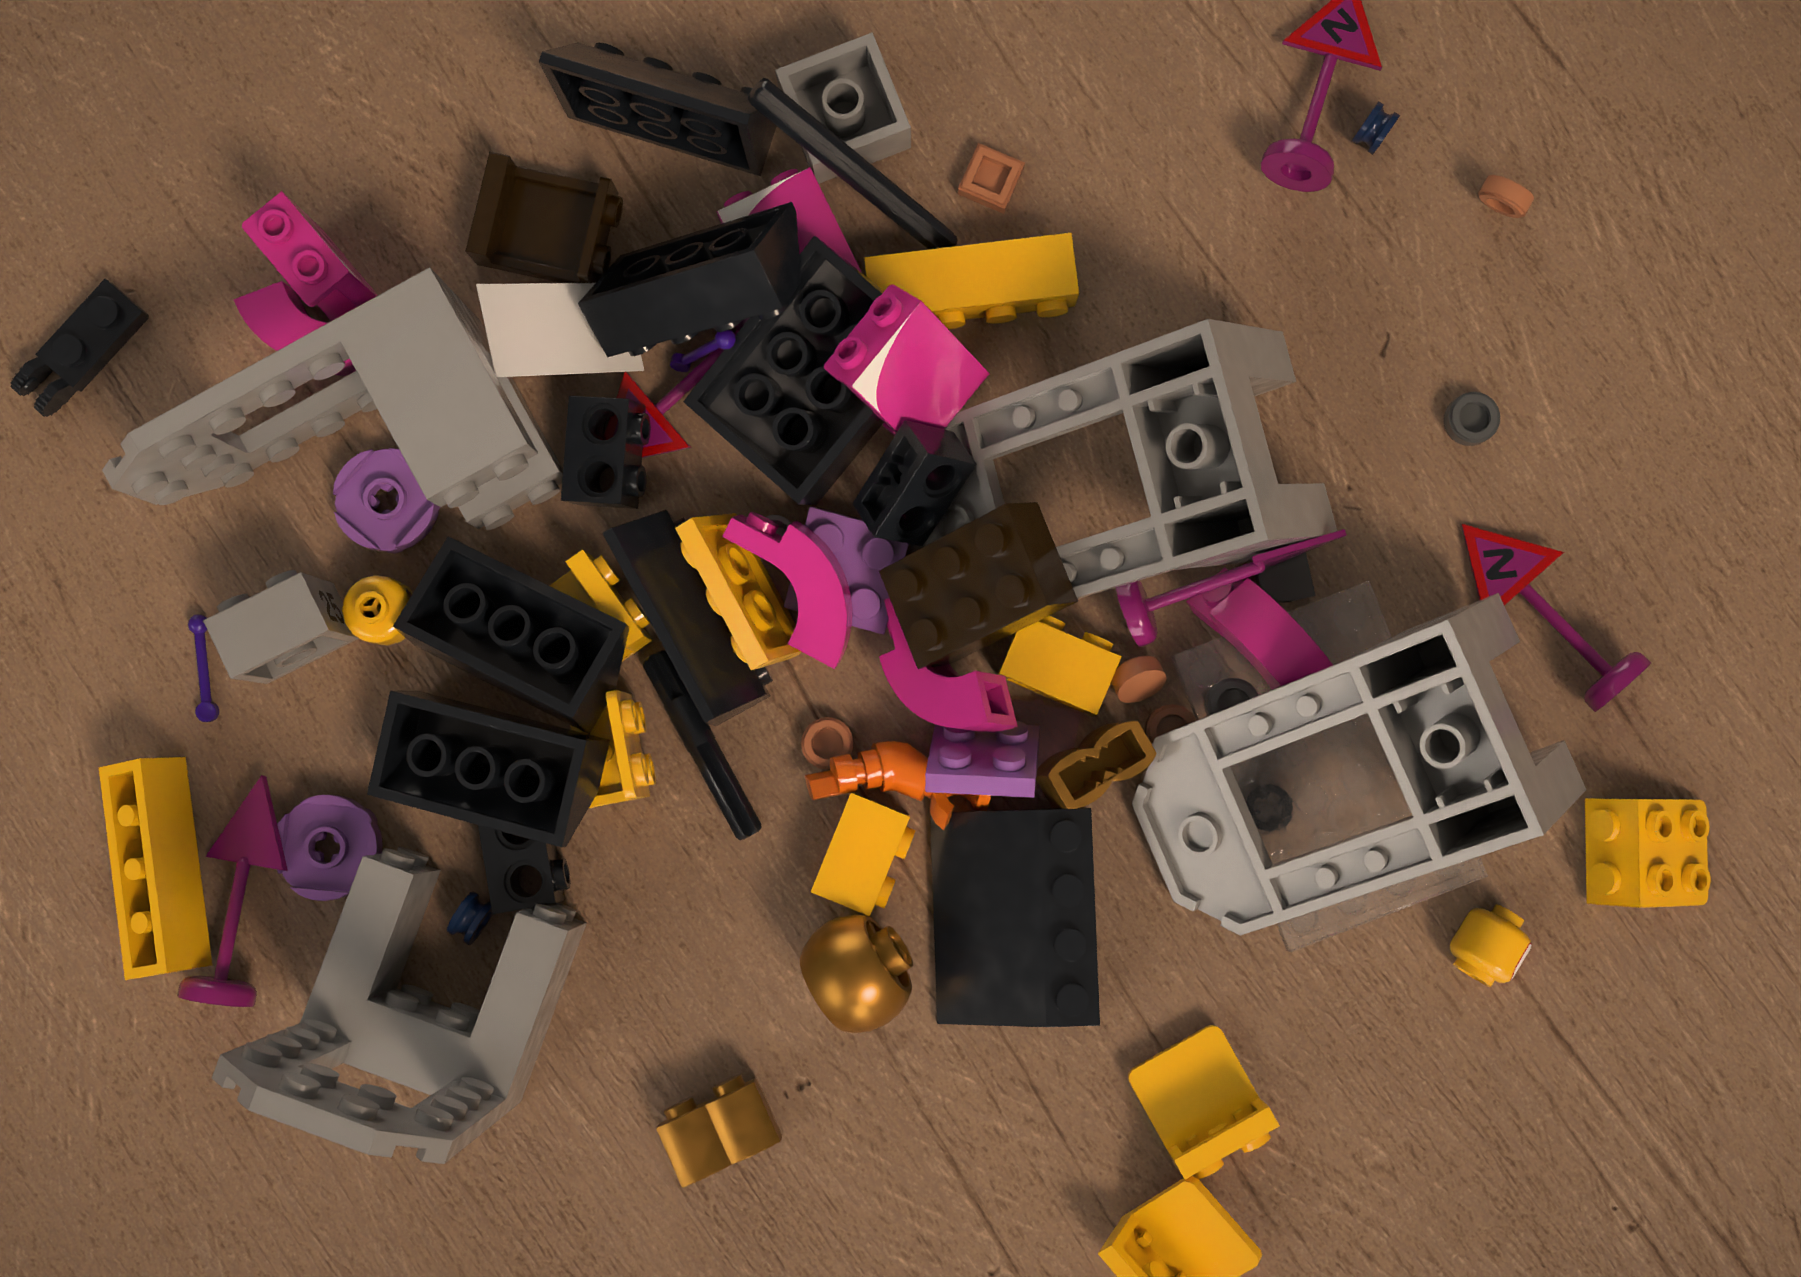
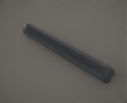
(849, 165)

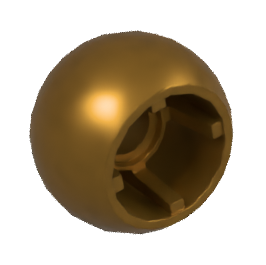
(857, 972)

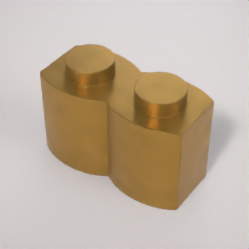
(1105, 755)
(718, 1131)

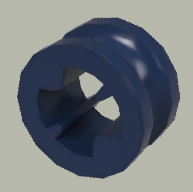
(1375, 128)
(470, 918)

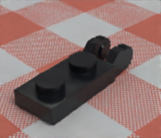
(80, 347)

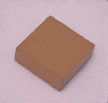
(991, 178)

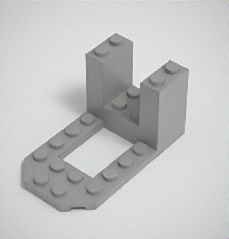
(415, 360)
(1193, 443)
(1444, 738)
(356, 1016)

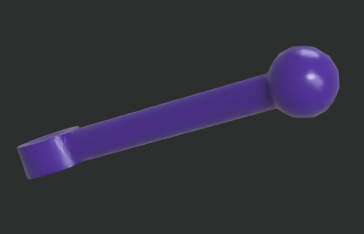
(723, 340)
(207, 710)

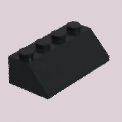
(697, 283)
(683, 618)
(516, 634)
(486, 766)

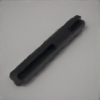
(701, 744)

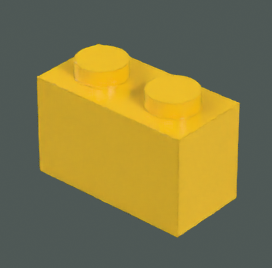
(1061, 665)
(862, 854)

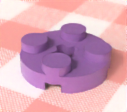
(357, 504)
(309, 822)

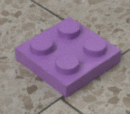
(861, 561)
(983, 761)

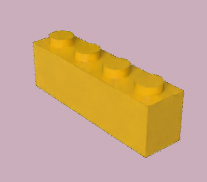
(985, 278)
(155, 866)

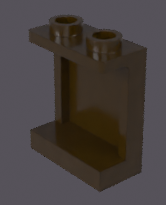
(543, 223)

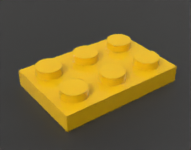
(739, 592)

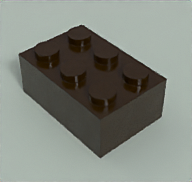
(978, 584)

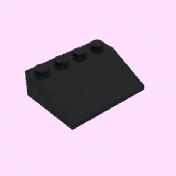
(659, 105)
(773, 387)
(1015, 918)

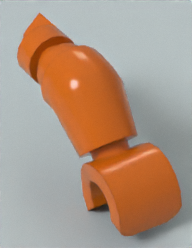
(891, 768)

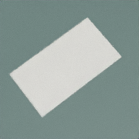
(544, 331)

